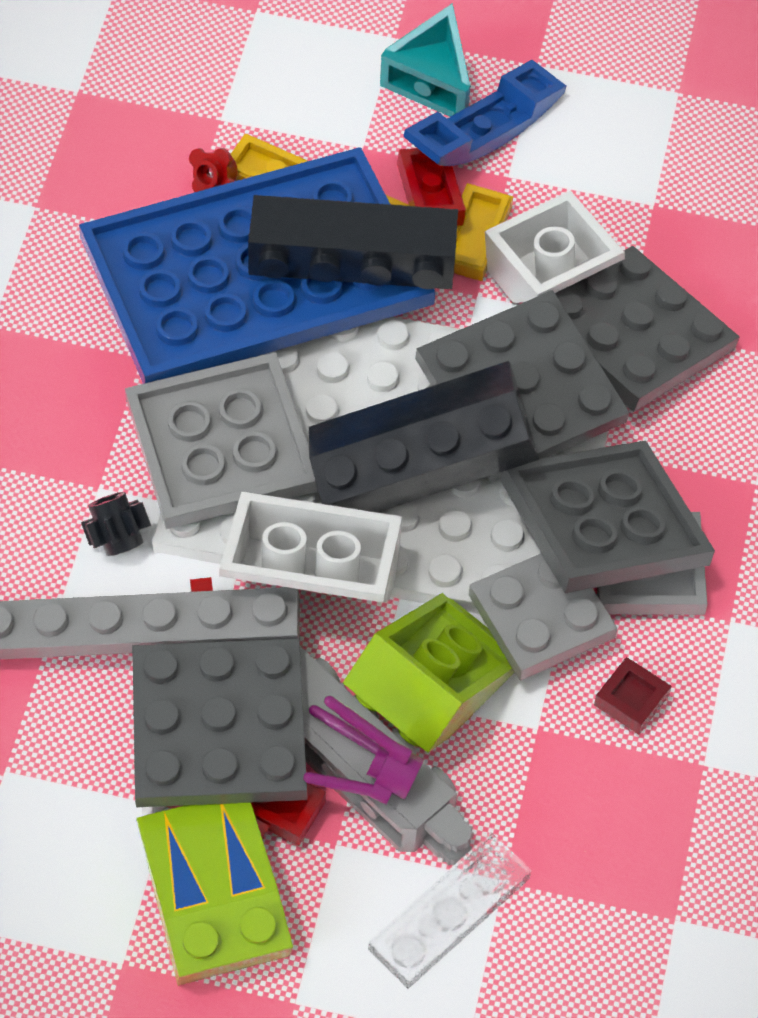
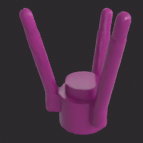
(393, 763)

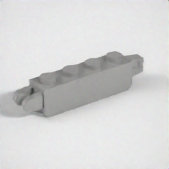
(429, 809)

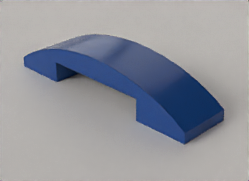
(490, 122)

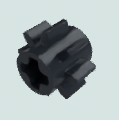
(115, 523)

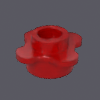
(220, 162)

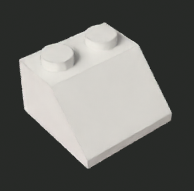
(548, 248)

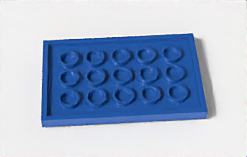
(184, 281)

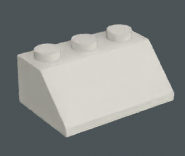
(313, 547)

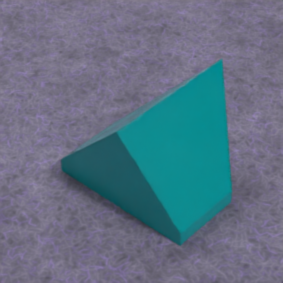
(429, 65)

